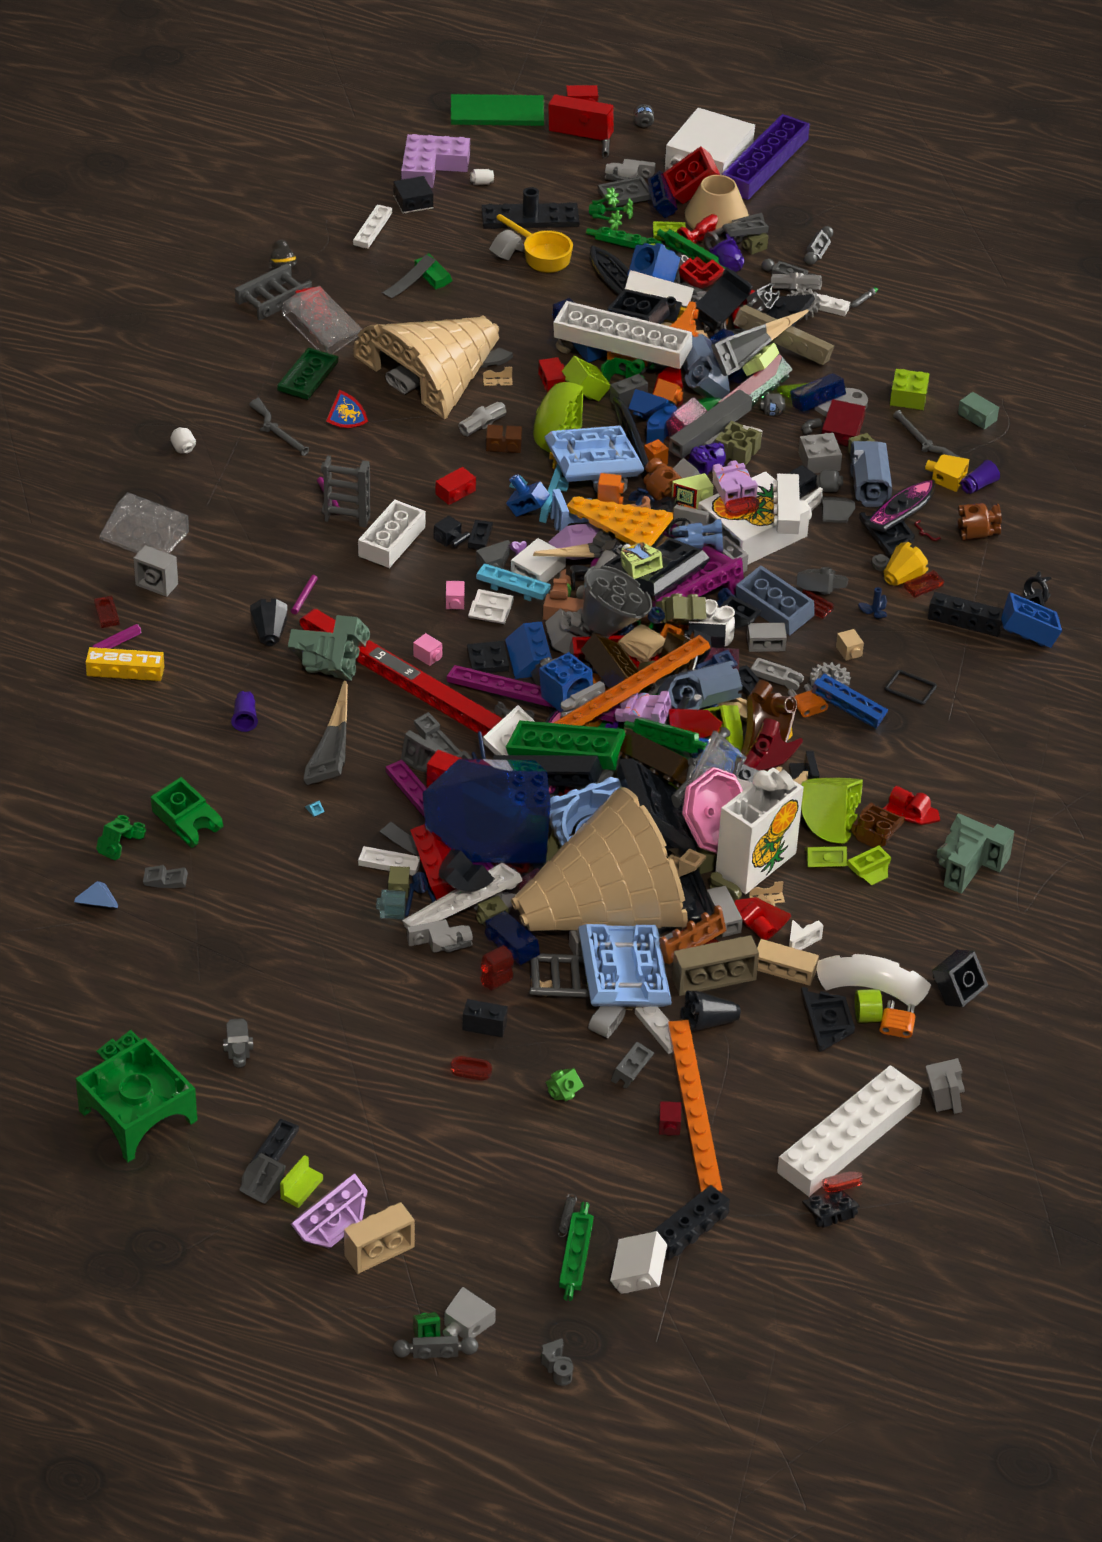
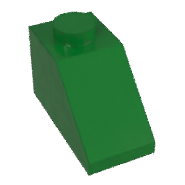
(426, 1325)

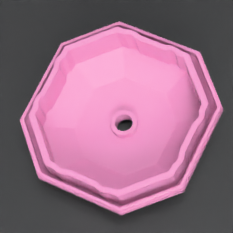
(704, 803)

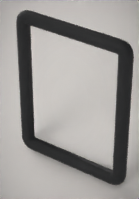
(906, 696)

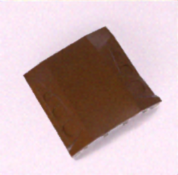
(876, 825)

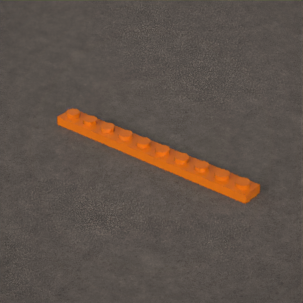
(636, 682)
(694, 1105)

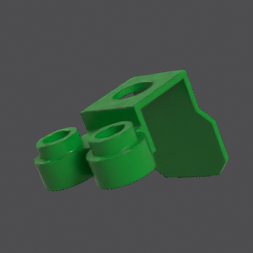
(611, 367)
(109, 844)

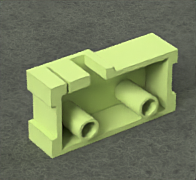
(761, 359)

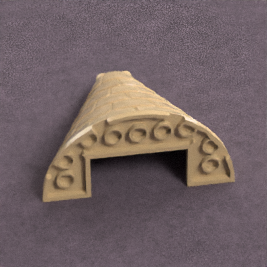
(439, 352)
(607, 875)

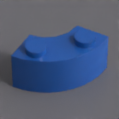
(657, 424)

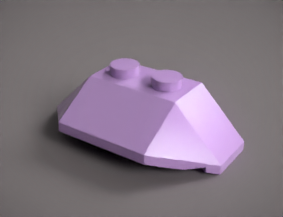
(575, 535)
(330, 1215)

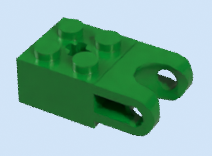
(185, 811)

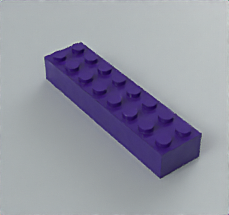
(767, 154)

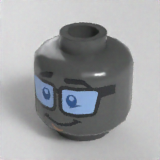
(643, 116)
(772, 404)

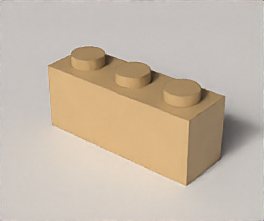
(787, 962)

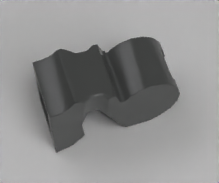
(554, 1362)

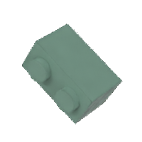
(978, 410)

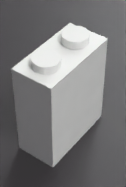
(537, 567)
(638, 1262)

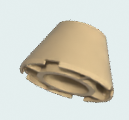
(716, 196)

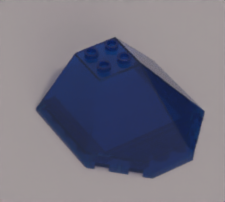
(491, 810)

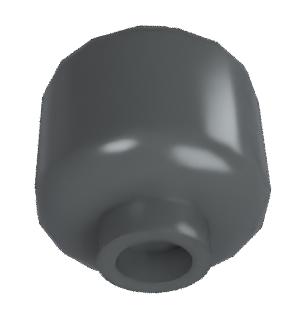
(829, 480)

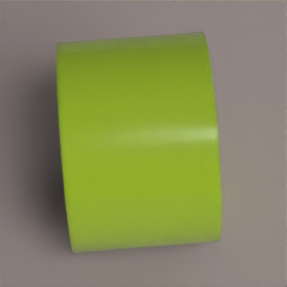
(868, 1006)

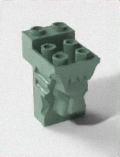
(331, 652)
(970, 847)

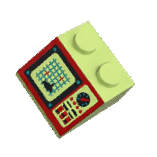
(692, 490)

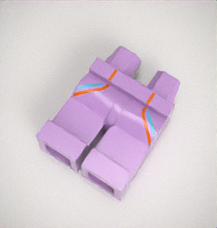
(733, 480)
(645, 706)

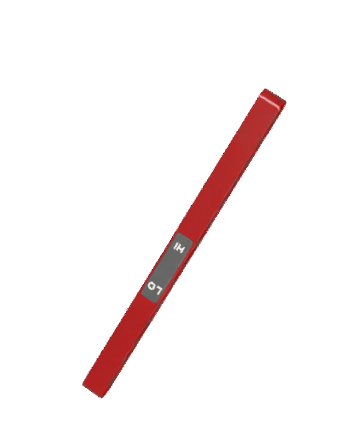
(412, 679)

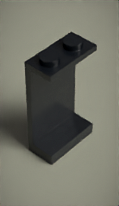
(722, 299)

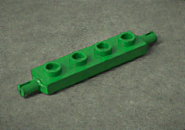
(621, 237)
(686, 246)
(667, 735)
(576, 1251)

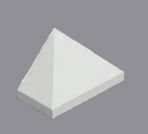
(813, 498)

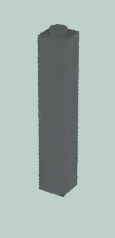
(710, 423)

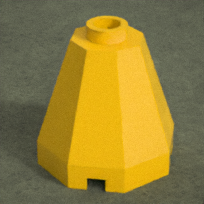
(905, 564)

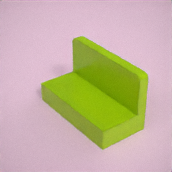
(826, 856)
(299, 1183)

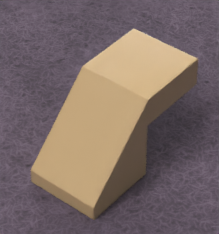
(688, 862)

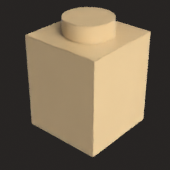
(849, 644)

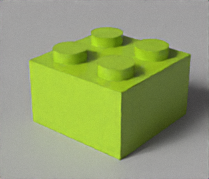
(588, 376)
(909, 389)

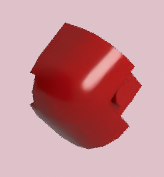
(700, 274)

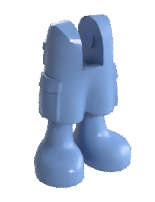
(694, 534)

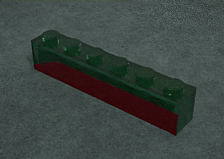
(764, 380)

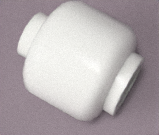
(183, 439)

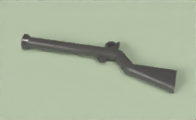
(268, 426)
(926, 444)
(692, 764)

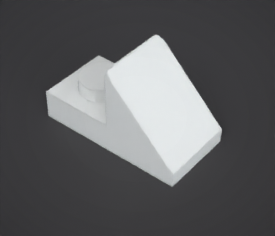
(803, 938)

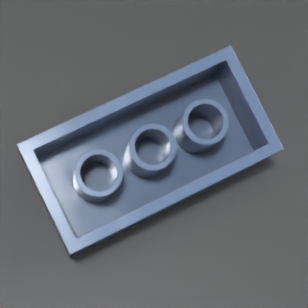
(775, 599)

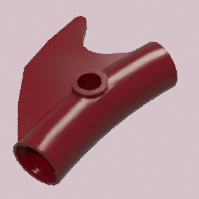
(775, 751)

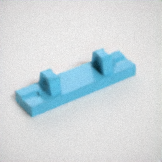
(557, 482)
(513, 581)

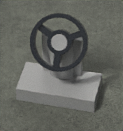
(686, 515)

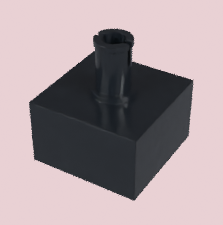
(960, 978)

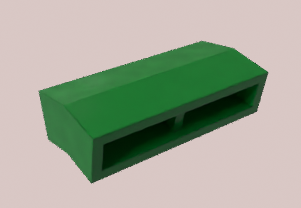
(436, 275)

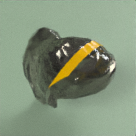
(282, 254)

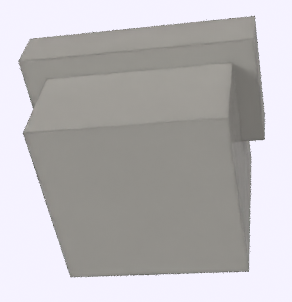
(946, 1085)

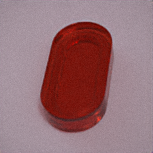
(742, 506)
(471, 1068)
(842, 1181)

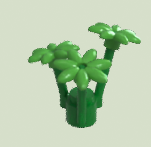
(596, 209)

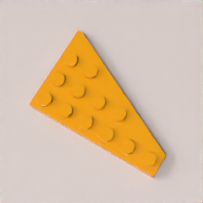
(626, 521)

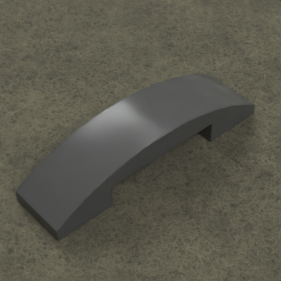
(430, 728)

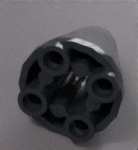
(708, 1011)

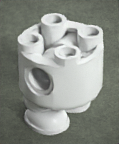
(721, 615)

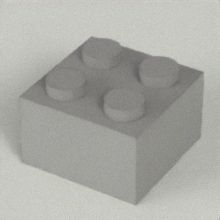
(820, 452)
(156, 570)

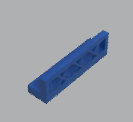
(847, 702)

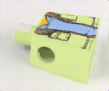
(640, 559)

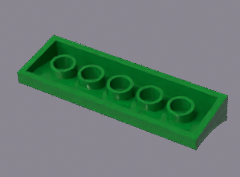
(497, 109)
(567, 740)

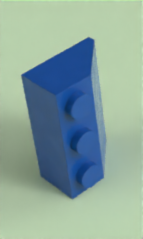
(1031, 620)
(526, 648)

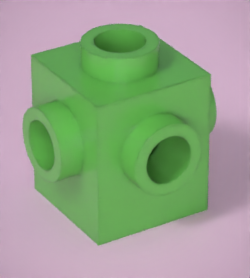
(564, 1084)

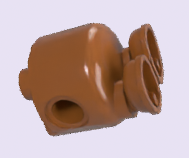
(659, 479)
(978, 521)

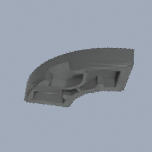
(498, 356)

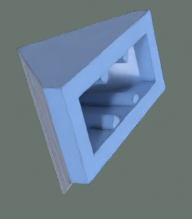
(97, 895)

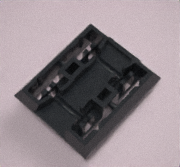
(661, 581)
(656, 797)

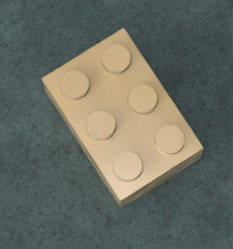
(379, 1237)

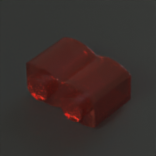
(497, 968)

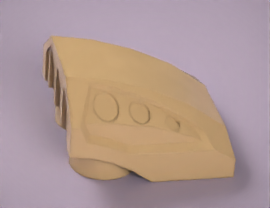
(642, 643)

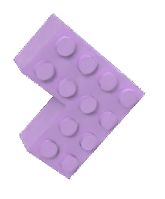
(432, 153)

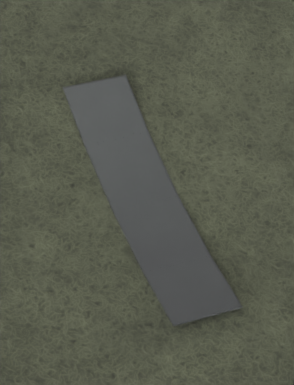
(410, 277)
(400, 837)

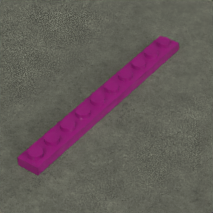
(508, 687)
(413, 789)

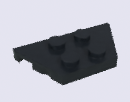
(790, 305)
(892, 537)
(828, 1017)

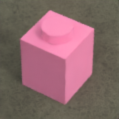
(454, 594)
(427, 649)

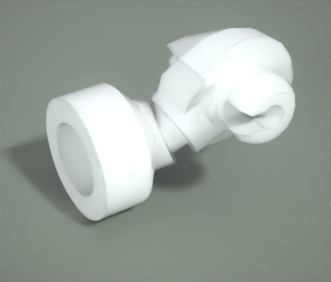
(764, 780)

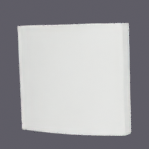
(491, 606)

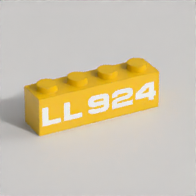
(125, 664)

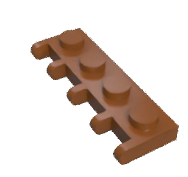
(694, 935)

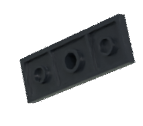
(531, 213)

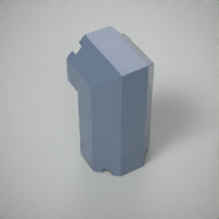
(704, 371)
(870, 472)
(704, 685)

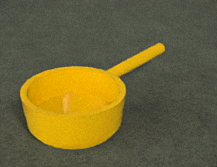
(544, 249)

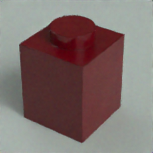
(669, 1118)

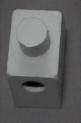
(468, 1315)

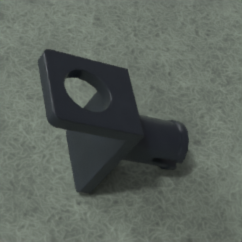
(674, 307)

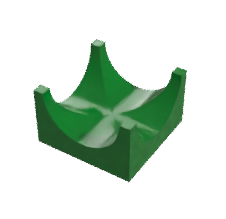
(135, 1093)

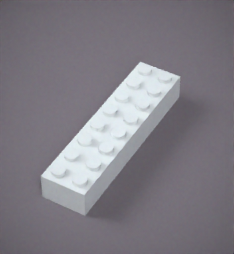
(623, 334)
(849, 1130)

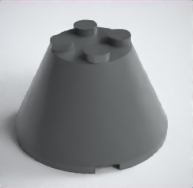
(612, 600)

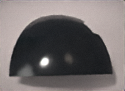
(462, 874)

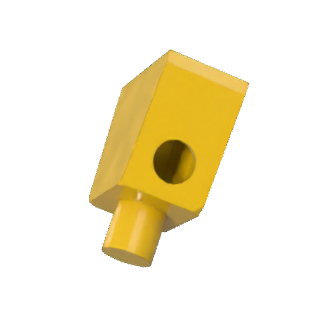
(948, 471)

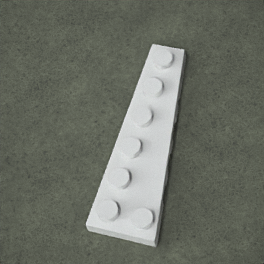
(458, 899)

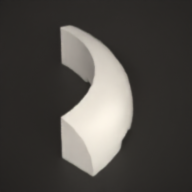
(873, 973)

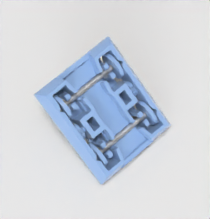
(592, 451)
(619, 971)

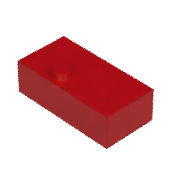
(581, 117)

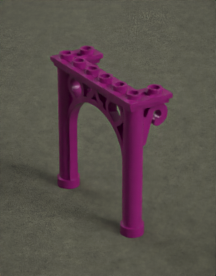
(724, 572)

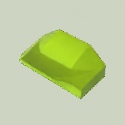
(871, 865)

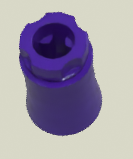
(980, 477)
(244, 714)

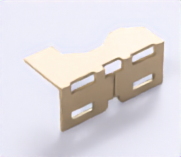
(507, 373)
(777, 888)

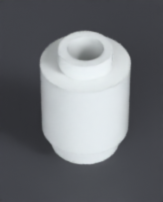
(482, 176)

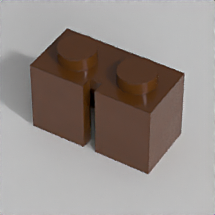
(510, 443)

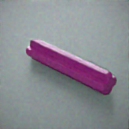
(119, 638)

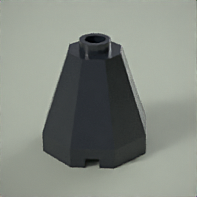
(269, 620)

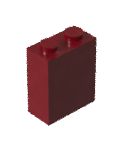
(844, 420)

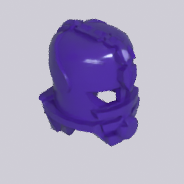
(728, 254)
(707, 456)

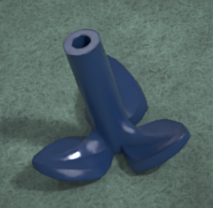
(638, 495)
(879, 604)

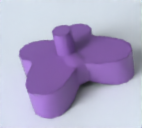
(518, 547)

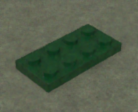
(307, 373)

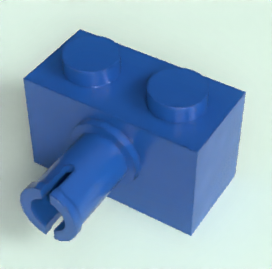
(526, 497)

